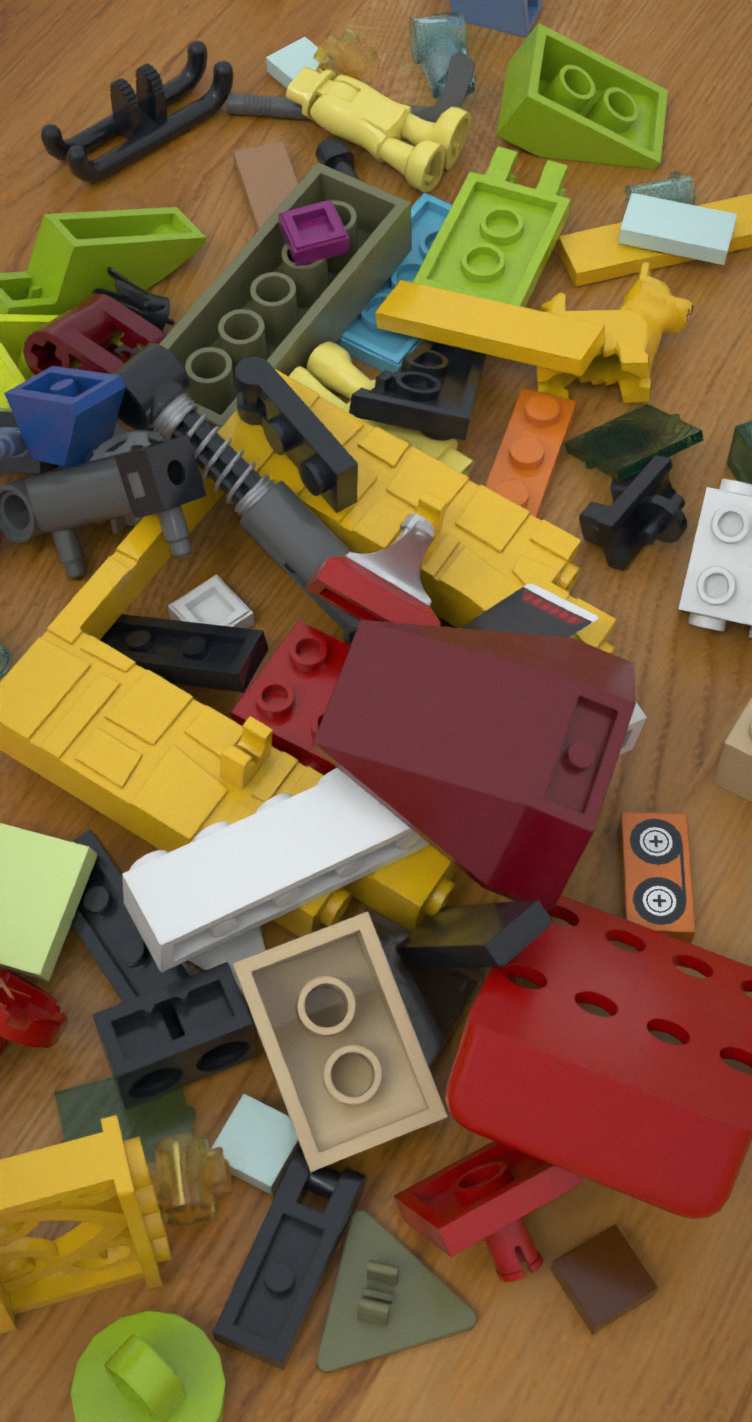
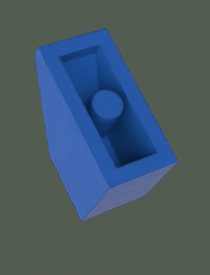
(66, 413)

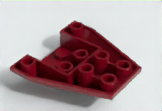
(483, 744)

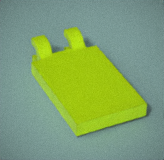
(498, 233)

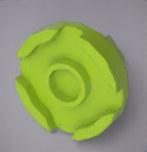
(149, 1371)

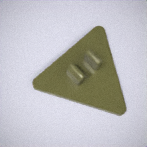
(385, 1301)

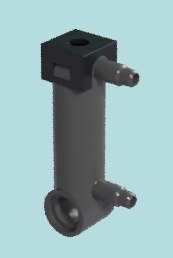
(109, 488)

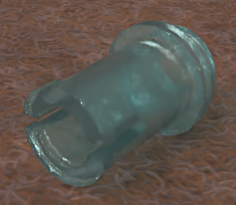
(675, 188)

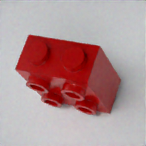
(295, 692)

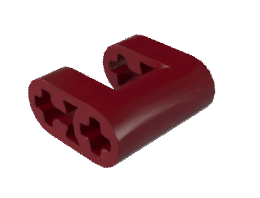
(86, 337)

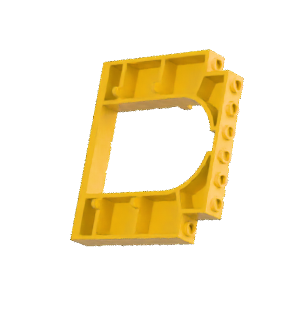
(179, 766)

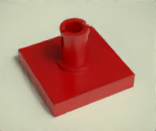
(486, 1200)

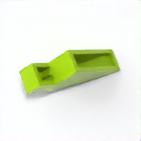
(80, 246)

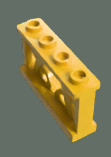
(87, 1181)

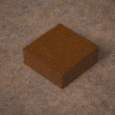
(603, 1279)

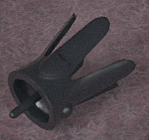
(145, 304)

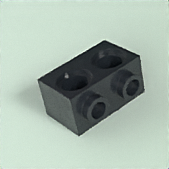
(176, 1035)

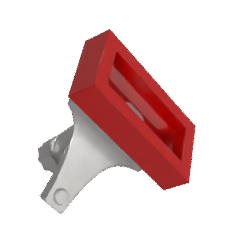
(381, 583)

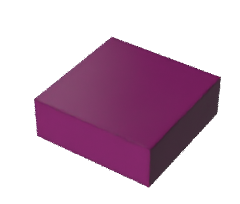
(314, 232)

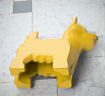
(630, 338)

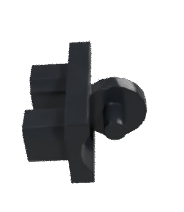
(641, 512)

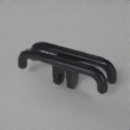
(142, 118)

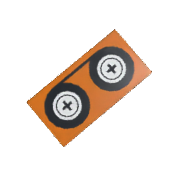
(657, 872)

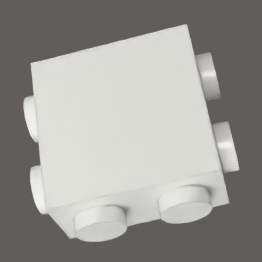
(721, 559)

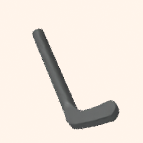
(457, 83)

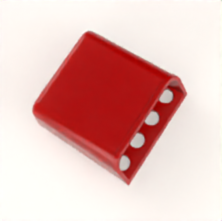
(603, 1089)

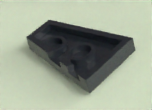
(428, 394)

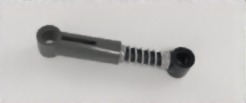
(270, 512)

